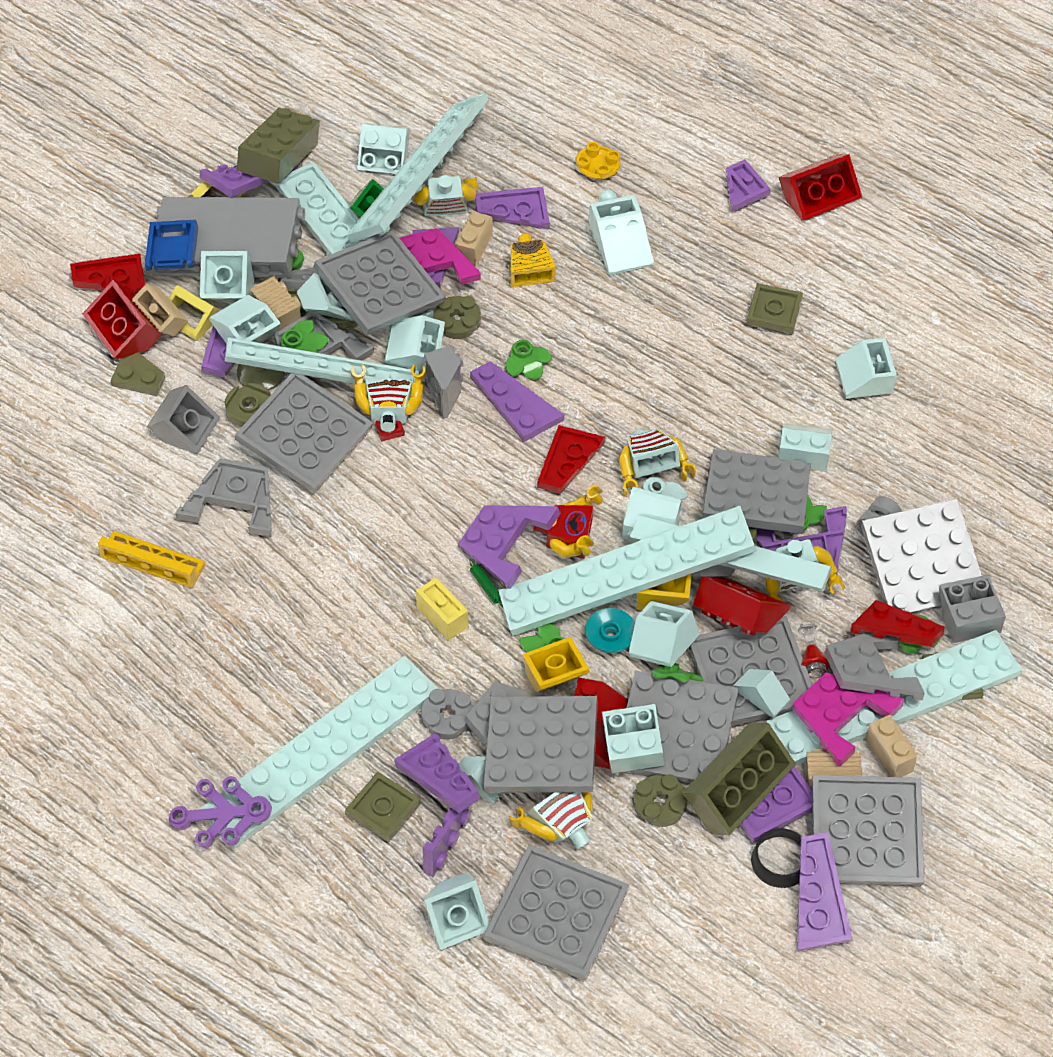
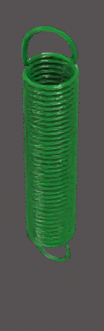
(485, 583)

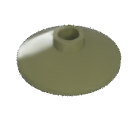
(262, 376)

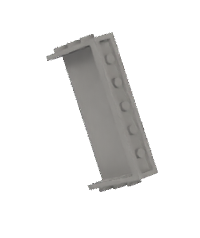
(257, 225)

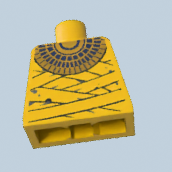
(531, 262)

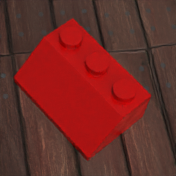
(821, 186)
(120, 322)
(739, 605)
(608, 700)

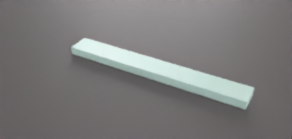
(308, 362)
(761, 562)

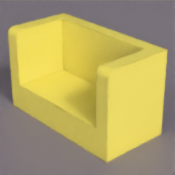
(442, 609)

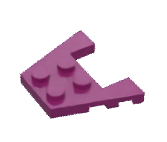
(437, 253)
(828, 708)

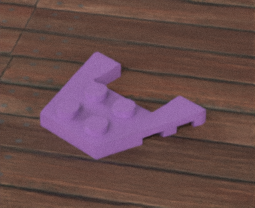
(496, 532)
(830, 540)

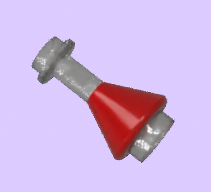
(813, 658)

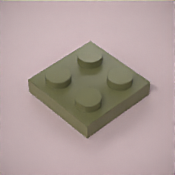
(774, 308)
(383, 806)

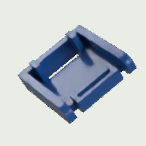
(171, 251)

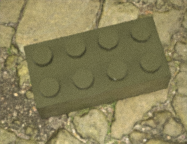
(278, 145)
(739, 778)

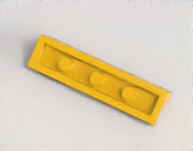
(151, 561)

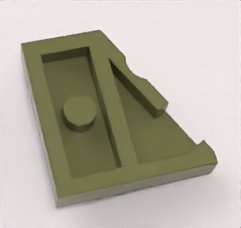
(138, 375)

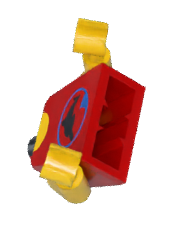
(572, 528)

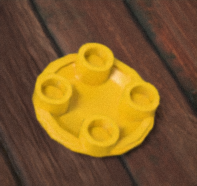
(598, 161)

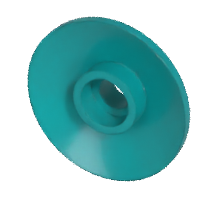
(610, 622)

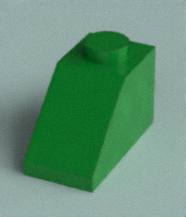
(365, 197)

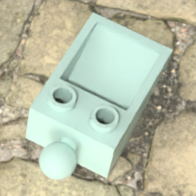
(620, 233)

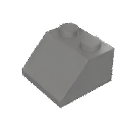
(444, 377)
(183, 420)

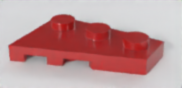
(100, 272)
(567, 457)
(891, 621)

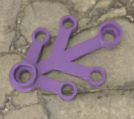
(224, 813)

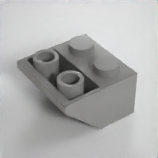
(971, 608)

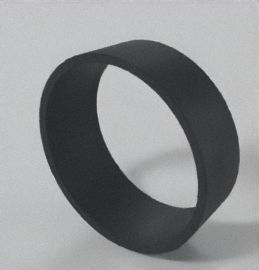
(767, 876)

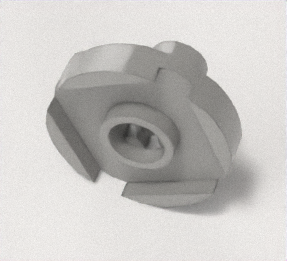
(443, 700)

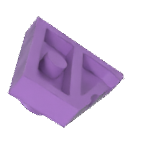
(744, 185)

